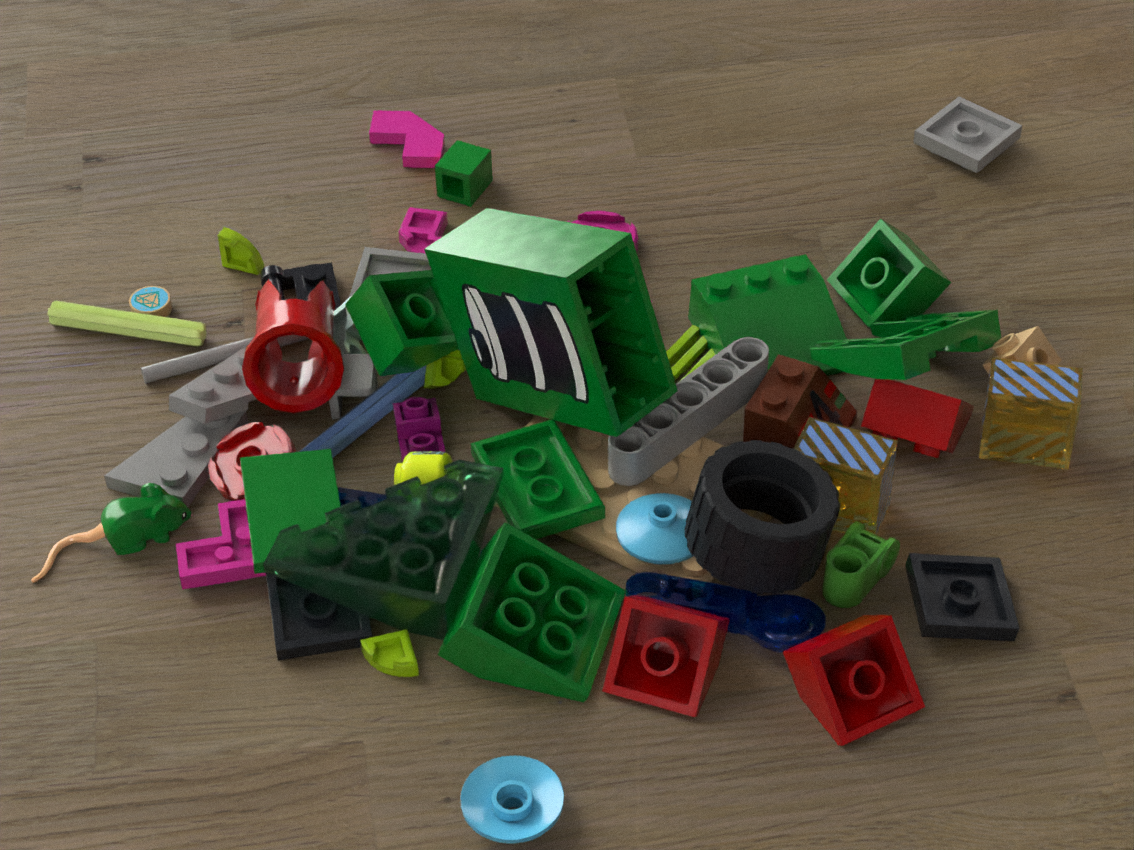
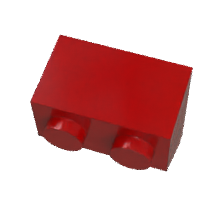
(917, 416)
(665, 654)
(855, 677)

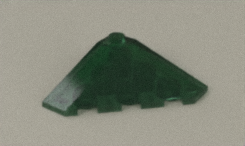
(400, 556)

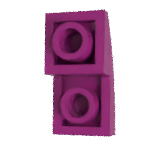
(418, 425)

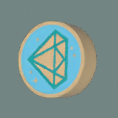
(151, 300)

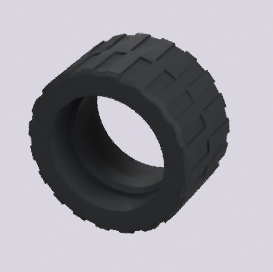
(752, 551)

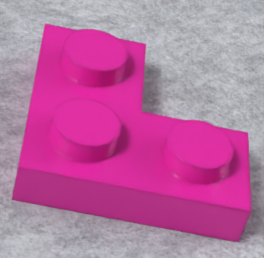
(221, 557)

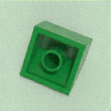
(887, 277)
(401, 321)

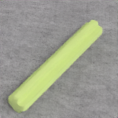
(127, 323)

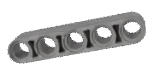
(700, 405)

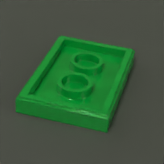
(541, 481)
(284, 493)

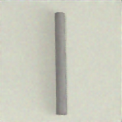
(203, 359)

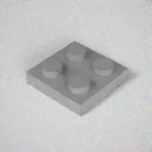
(967, 134)

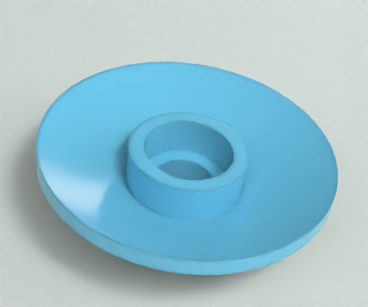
(654, 528)
(508, 784)

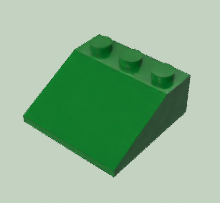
(771, 301)
(532, 618)

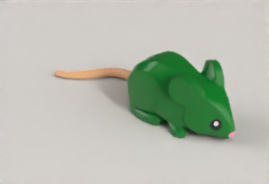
(130, 523)

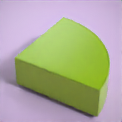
(239, 252)
(444, 370)
(391, 654)

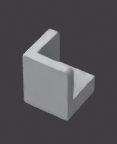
(357, 381)

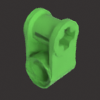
(857, 565)

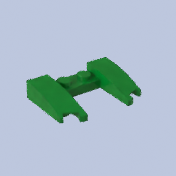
(910, 343)

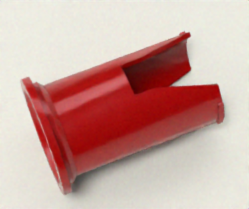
(288, 384)

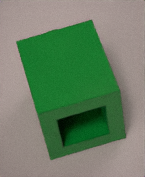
(463, 173)

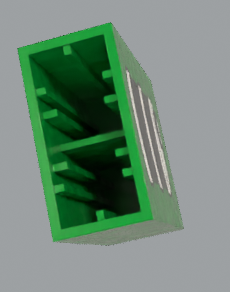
(553, 319)

